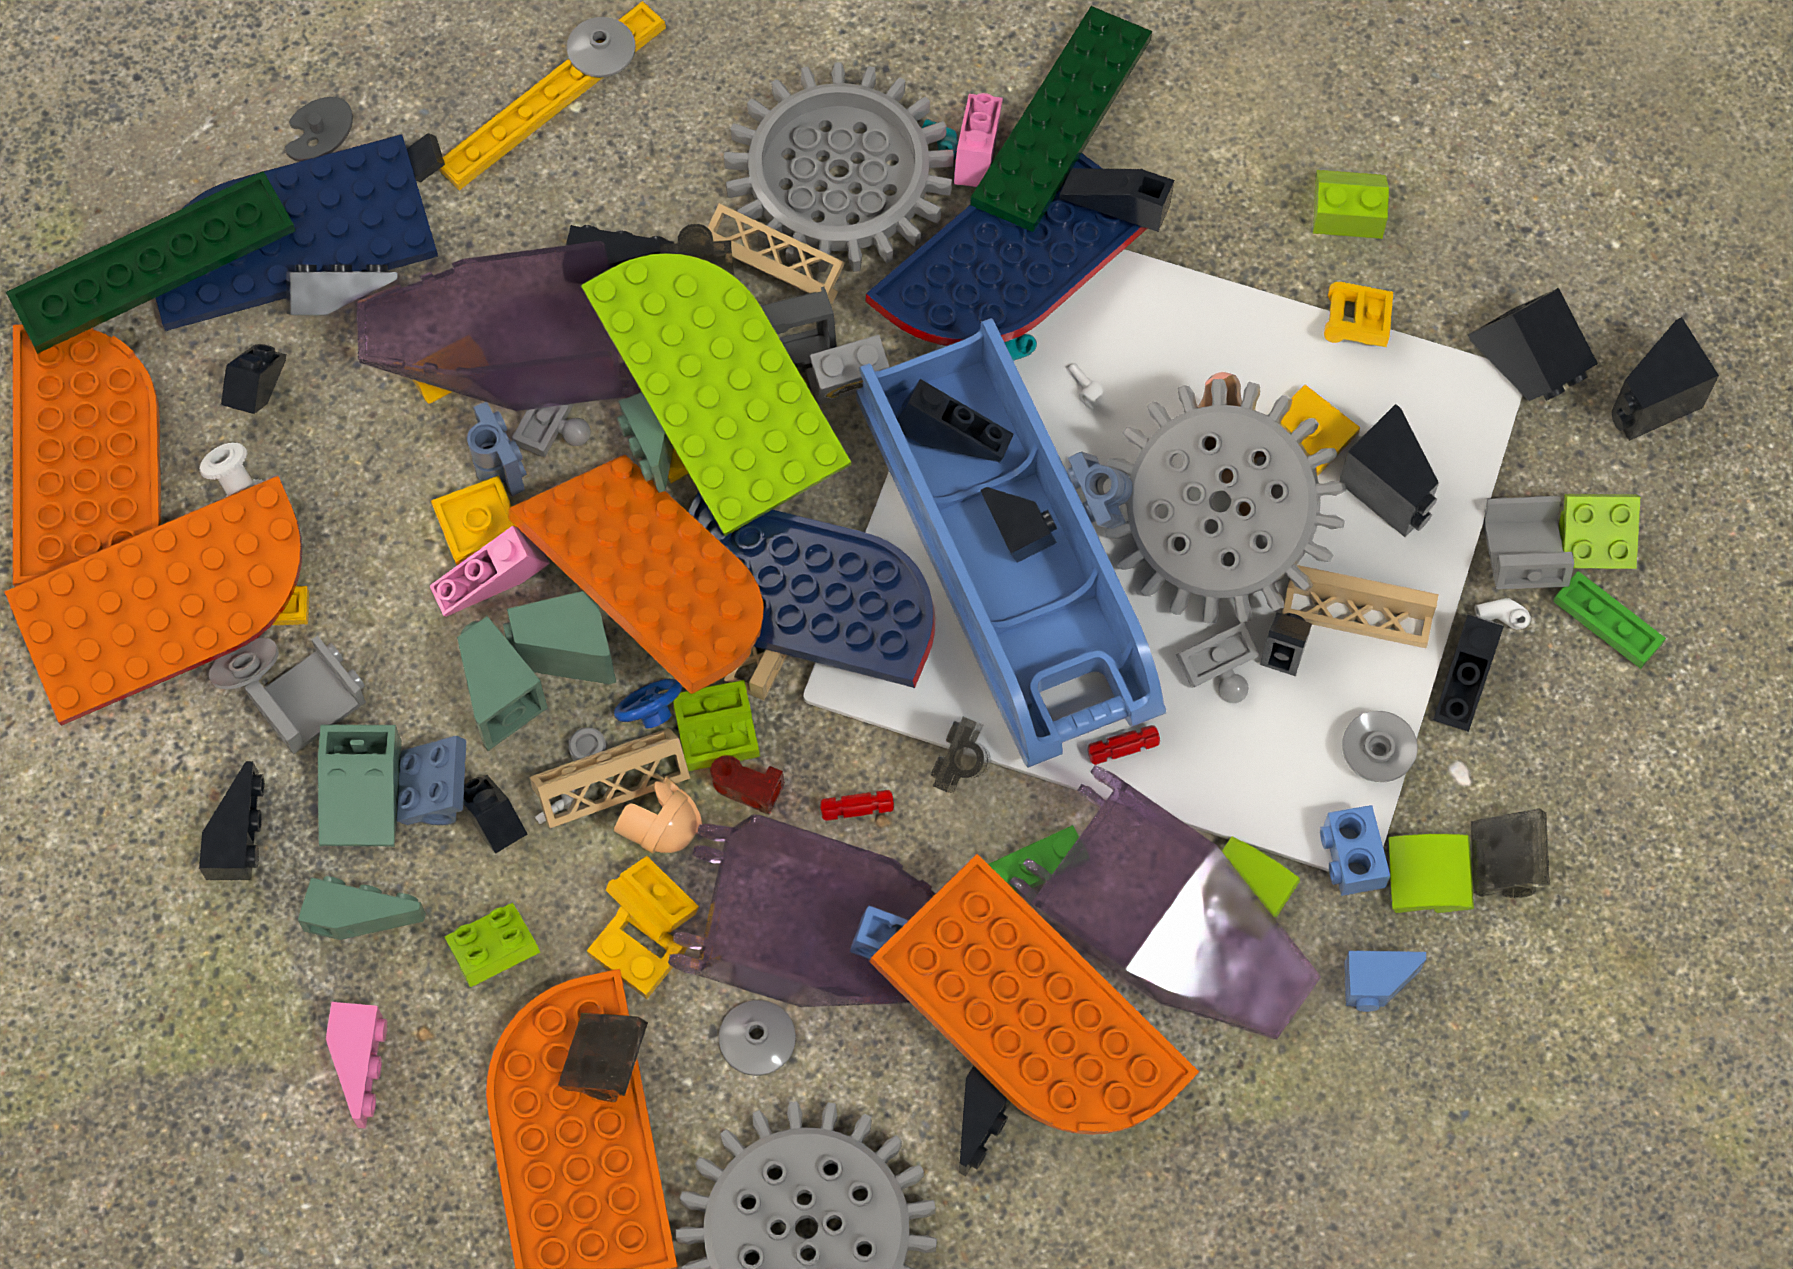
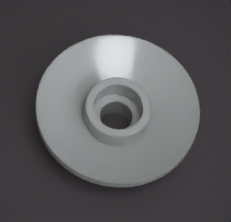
(601, 58)
(244, 664)
(1383, 731)
(757, 1055)

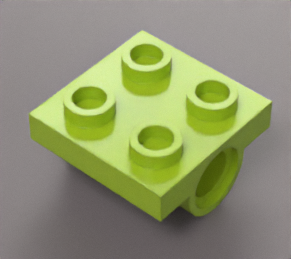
(1601, 530)
(492, 944)

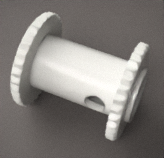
(226, 466)

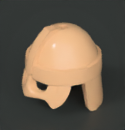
(668, 830)

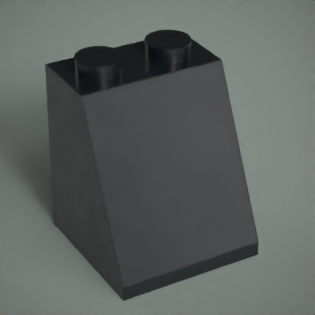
(1537, 346)
(1665, 384)
(1392, 473)

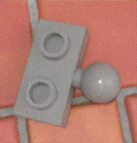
(541, 426)
(1218, 658)

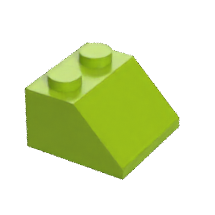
(1350, 204)

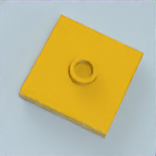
(1334, 427)
(473, 517)

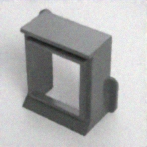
(799, 312)

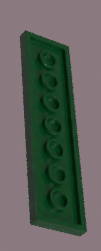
(1061, 119)
(150, 261)

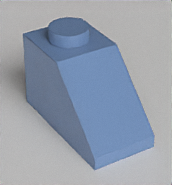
(1378, 976)

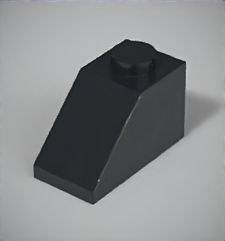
(1020, 523)
(1286, 643)

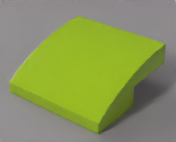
(716, 724)
(1431, 873)
(1265, 874)

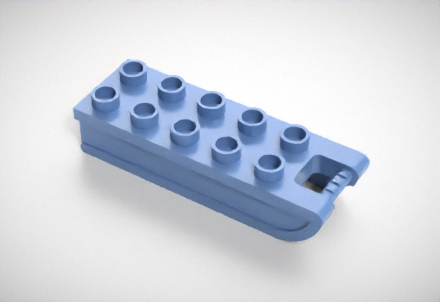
(1025, 619)

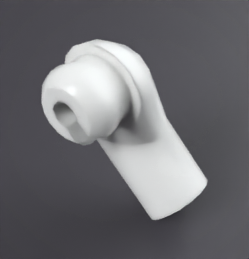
(1506, 611)

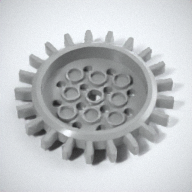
(795, 130)
(1285, 521)
(801, 1155)

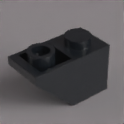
(252, 378)
(492, 813)

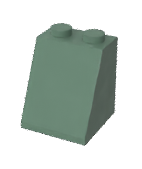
(562, 638)
(499, 682)

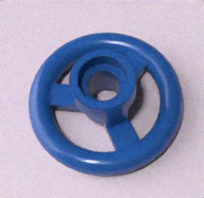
(648, 704)

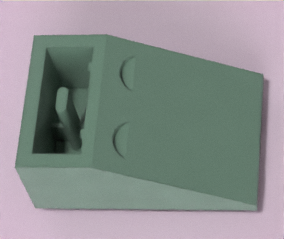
(358, 784)

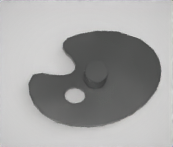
(321, 120)

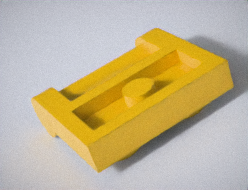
(1371, 314)
(638, 965)

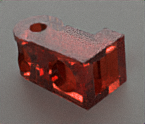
(747, 785)

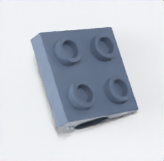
(493, 451)
(1090, 477)
(432, 782)

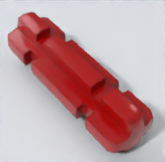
(1123, 744)
(857, 805)

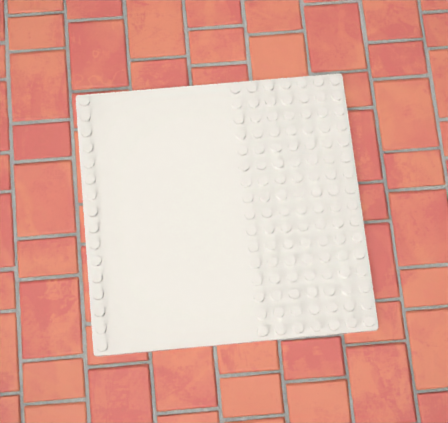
(1277, 757)

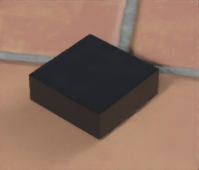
(425, 157)

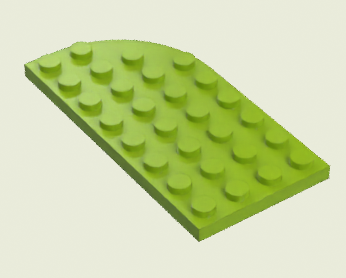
(717, 383)

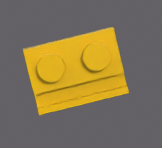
(652, 898)

